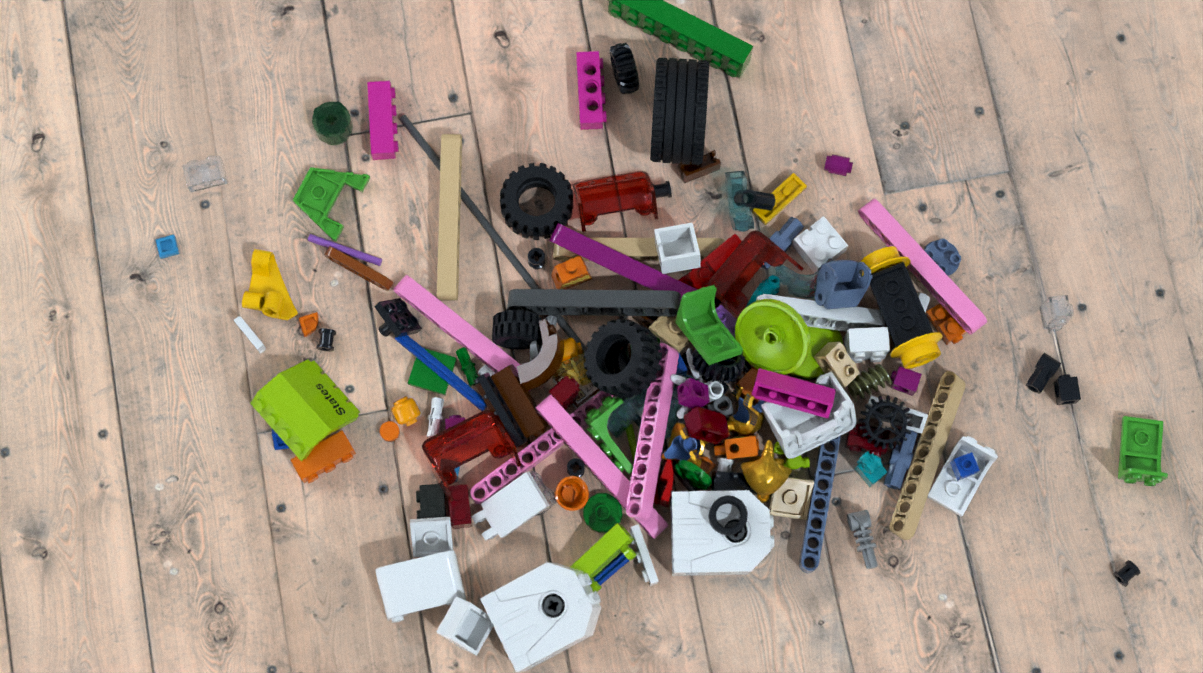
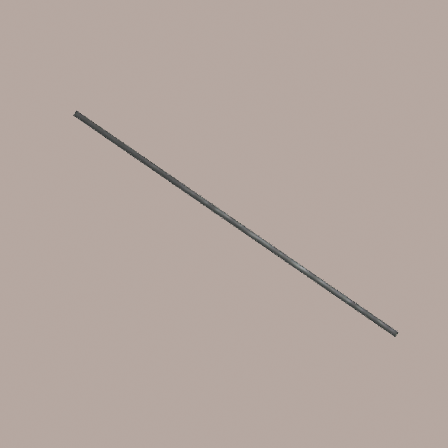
(512, 258)

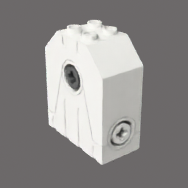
(702, 550)
(543, 613)

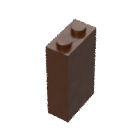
(518, 400)

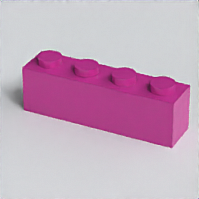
(382, 120)
(793, 393)

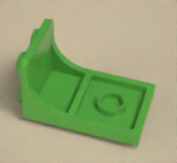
(703, 327)
(597, 424)
(1141, 451)

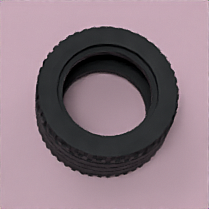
(679, 111)

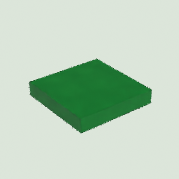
(426, 379)

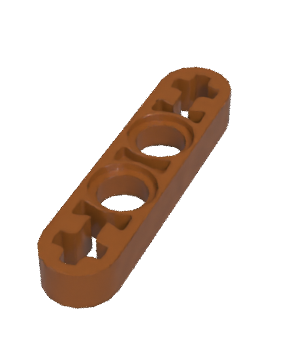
(358, 268)

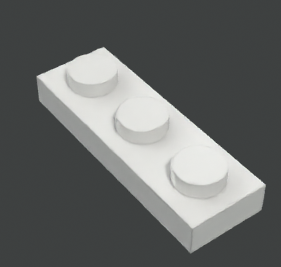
(643, 556)

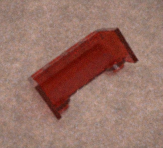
(614, 195)
(743, 265)
(464, 443)

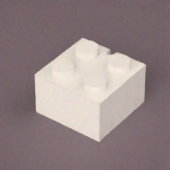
(819, 244)
(677, 248)
(867, 344)
(465, 626)

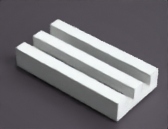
(250, 334)

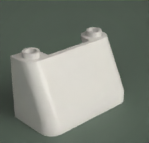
(801, 431)
(420, 584)

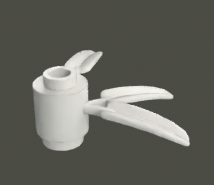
(715, 388)

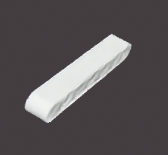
(832, 319)

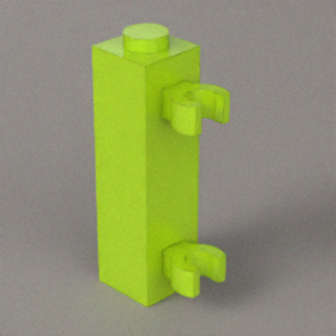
(604, 551)

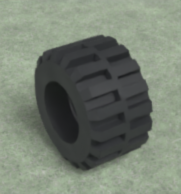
(516, 329)

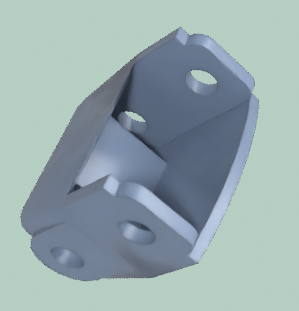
(842, 284)

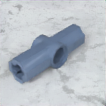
(785, 236)
(900, 461)

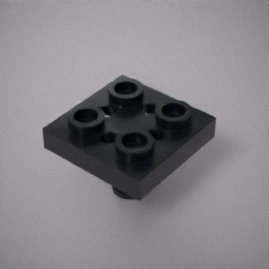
(397, 318)

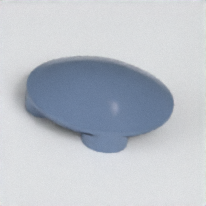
(944, 255)

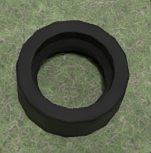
(730, 500)

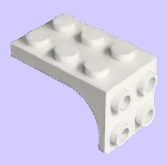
(958, 494)

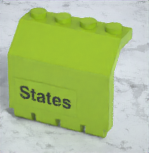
(304, 407)

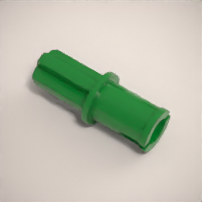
(467, 366)

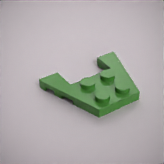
(320, 192)

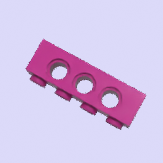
(585, 62)

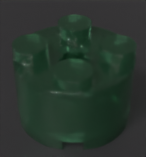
(327, 114)

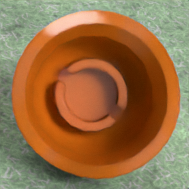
(571, 493)

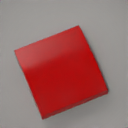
(666, 480)

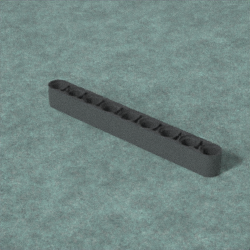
(595, 302)

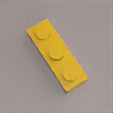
(784, 196)

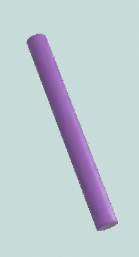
(346, 250)

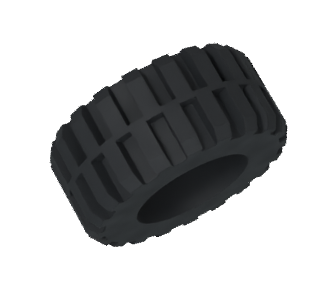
(530, 178)
(642, 364)

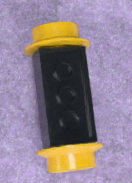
(901, 308)

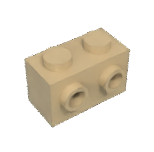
(835, 359)

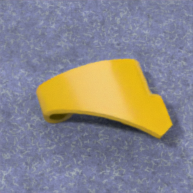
(267, 288)

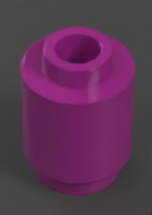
(838, 165)

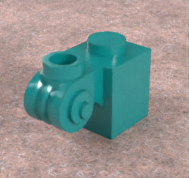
(768, 286)
(870, 468)

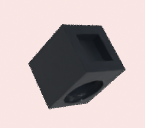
(1066, 390)

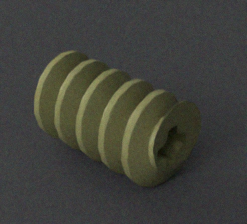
(868, 380)

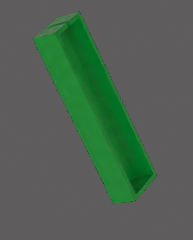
(686, 33)

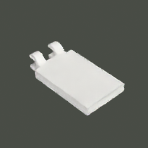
(511, 507)

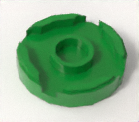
(697, 476)
(602, 512)

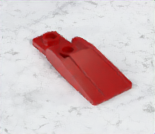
(711, 263)

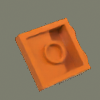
(945, 324)

